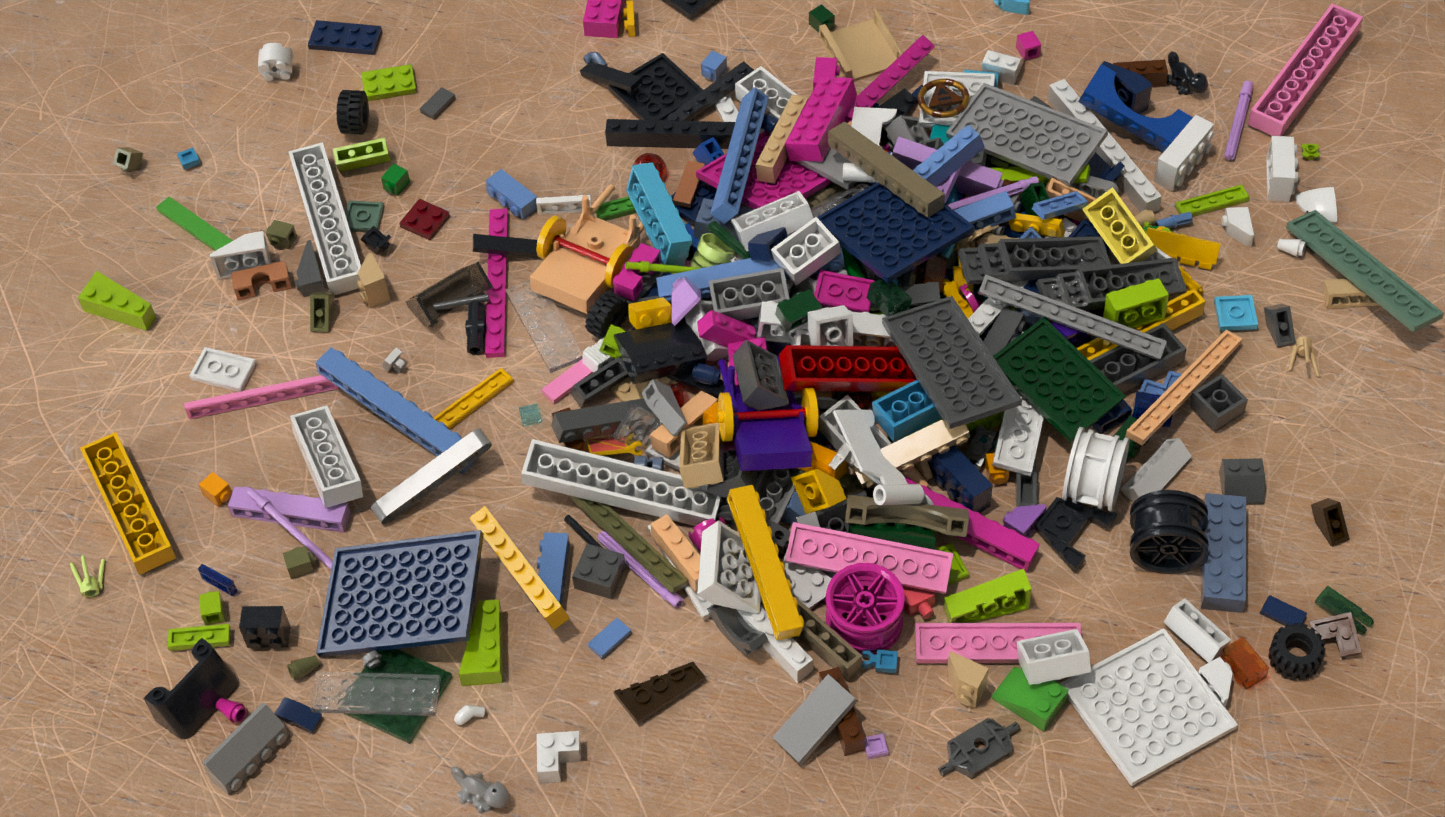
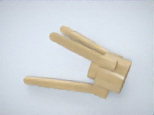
(1304, 348)

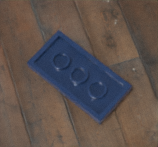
(345, 37)

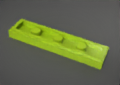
(1213, 201)

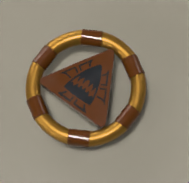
(943, 98)

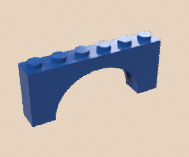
(1103, 99)

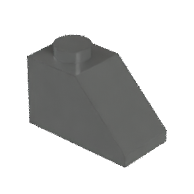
(1280, 324)

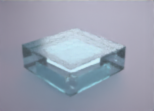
(530, 414)

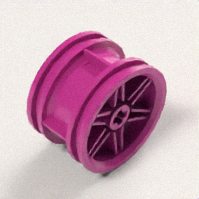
(866, 594)

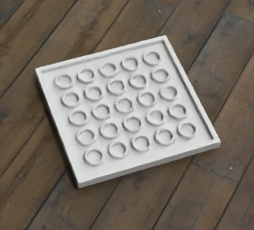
(1148, 706)

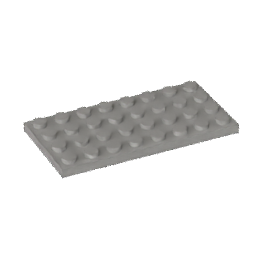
(1030, 134)

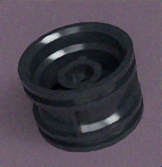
(1169, 532)

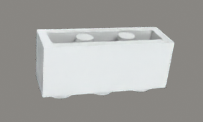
(1197, 630)

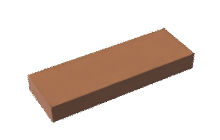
(688, 185)

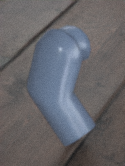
(594, 57)

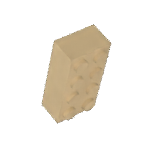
(701, 456)

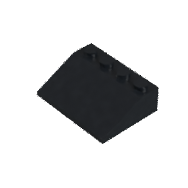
(660, 351)

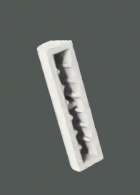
(1157, 469)

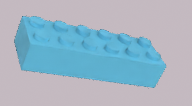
(658, 214)

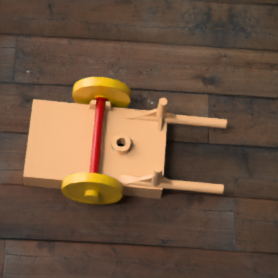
(585, 259)

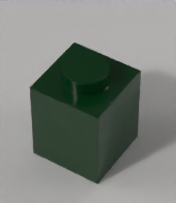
(821, 16)

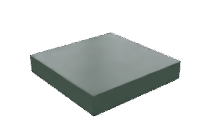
(363, 215)

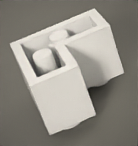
(556, 749)

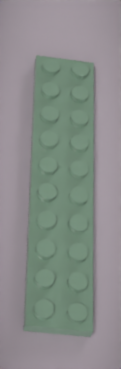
(1365, 271)

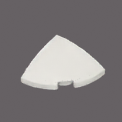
(1321, 200)

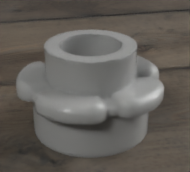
(371, 659)

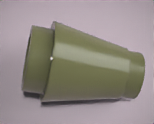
(302, 667)

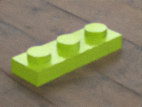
(187, 637)

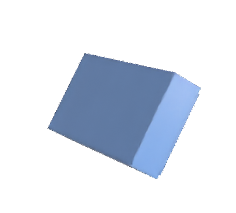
(609, 638)

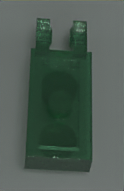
(1337, 604)

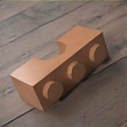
(247, 280)

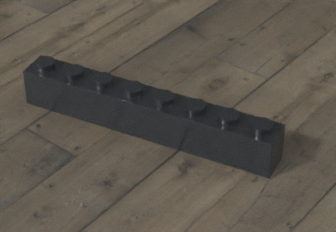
(666, 133)

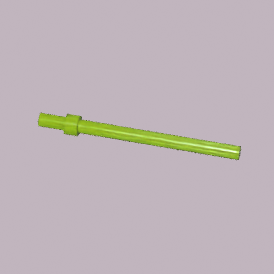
(645, 266)

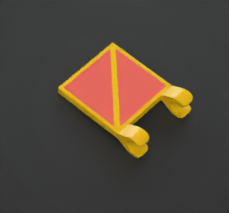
(609, 446)

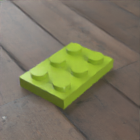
(389, 82)

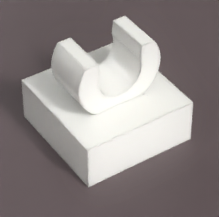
(393, 360)

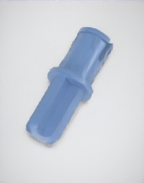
(1174, 221)

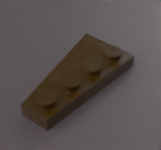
(653, 695)

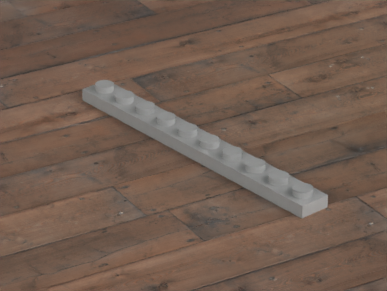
(1072, 317)

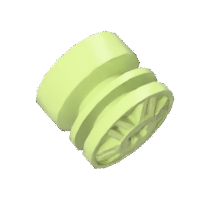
(711, 252)

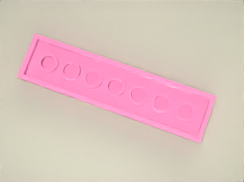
(835, 550)
(979, 640)

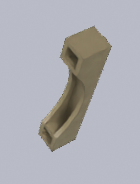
(939, 518)

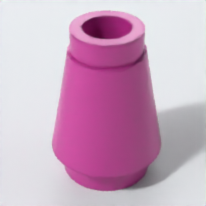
(232, 710)

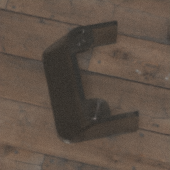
(463, 283)

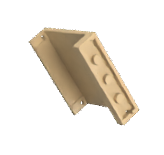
(862, 47)

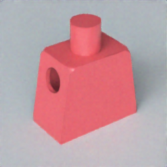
(918, 601)

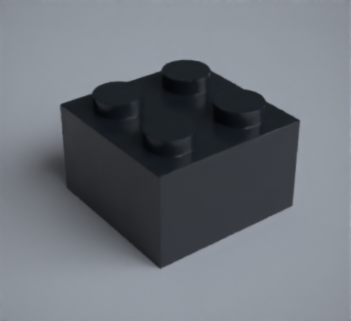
(264, 627)

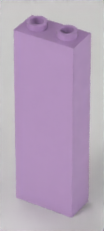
(972, 179)

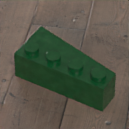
(896, 532)

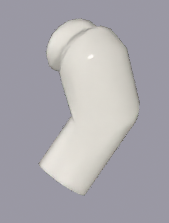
(467, 713)

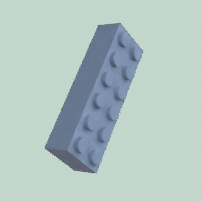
(1225, 570)

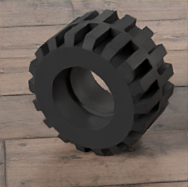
(352, 112)
(1293, 665)

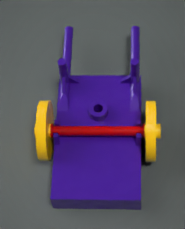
(769, 436)

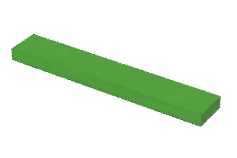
(193, 224)

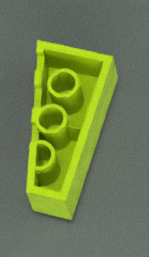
(114, 302)
(990, 600)
(483, 652)

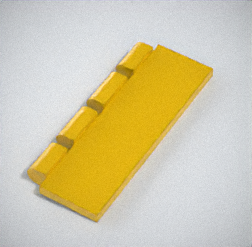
(1186, 247)

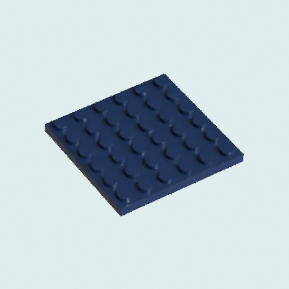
(891, 233)

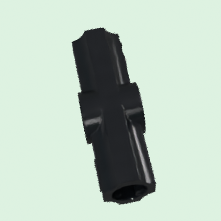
(475, 328)

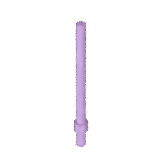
(264, 503)

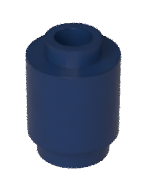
(706, 374)

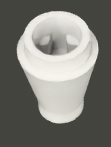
(1292, 246)

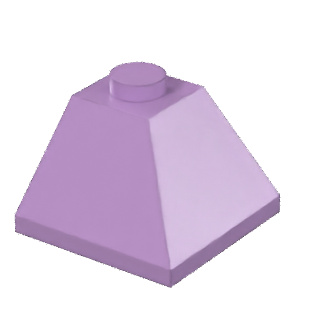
(684, 298)

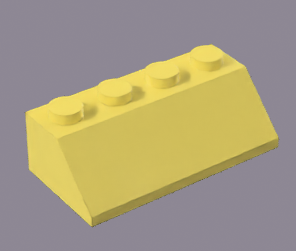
(1119, 228)

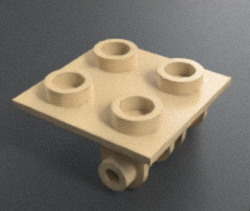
(970, 242)

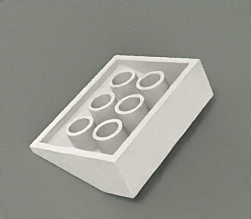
(725, 570)

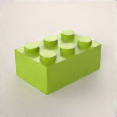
(1137, 304)

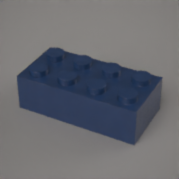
(961, 479)

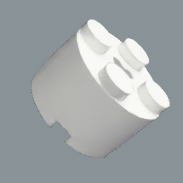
(275, 61)

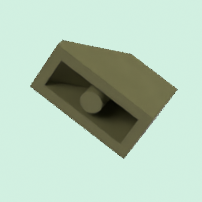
(321, 311)

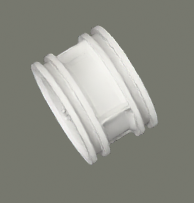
(1095, 469)

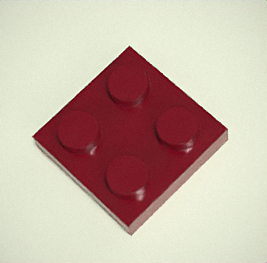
(424, 219)

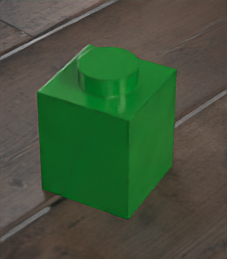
(395, 179)

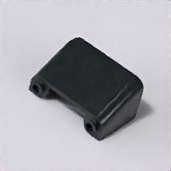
(195, 696)

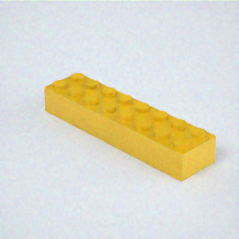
(128, 503)

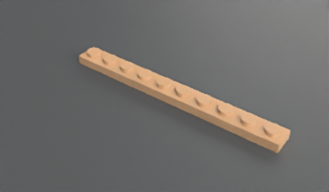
(1183, 387)

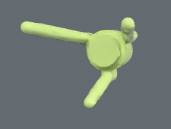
(90, 586)

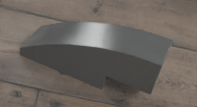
(1026, 488)

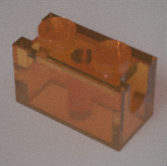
(1245, 663)

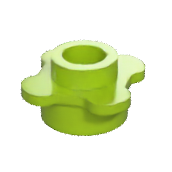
(1310, 151)

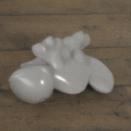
(480, 792)

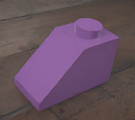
(1024, 518)

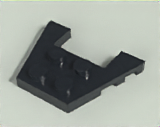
(1064, 522)

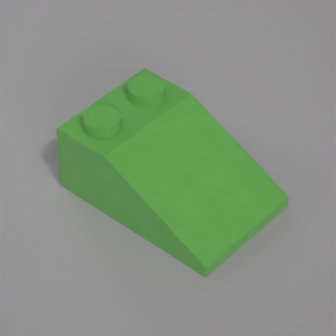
(1032, 702)

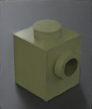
(128, 158)
(281, 234)
(299, 562)

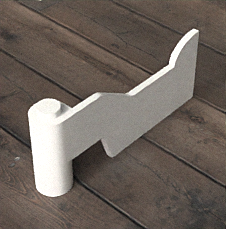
(869, 123)
(870, 460)

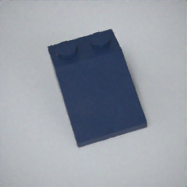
(1131, 88)

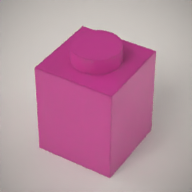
(1028, 45)

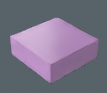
(876, 746)

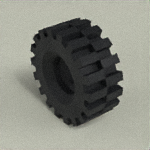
(606, 311)

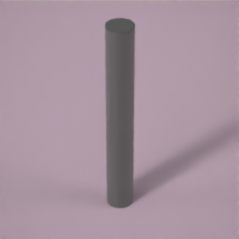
(460, 302)

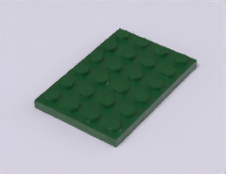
(1057, 379)

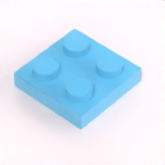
(1235, 313)

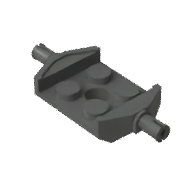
(967, 758)

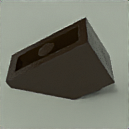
(1330, 520)

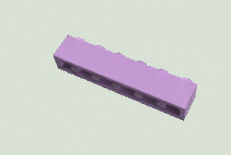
(298, 509)

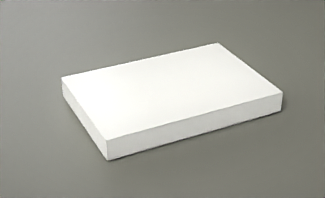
(223, 369)

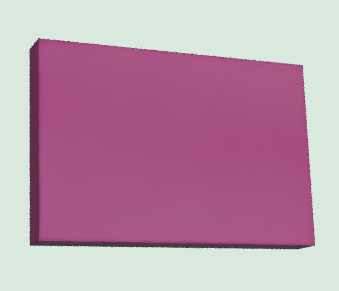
(841, 289)

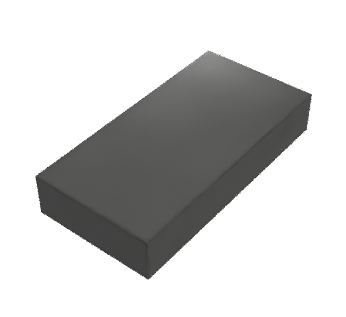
(437, 103)

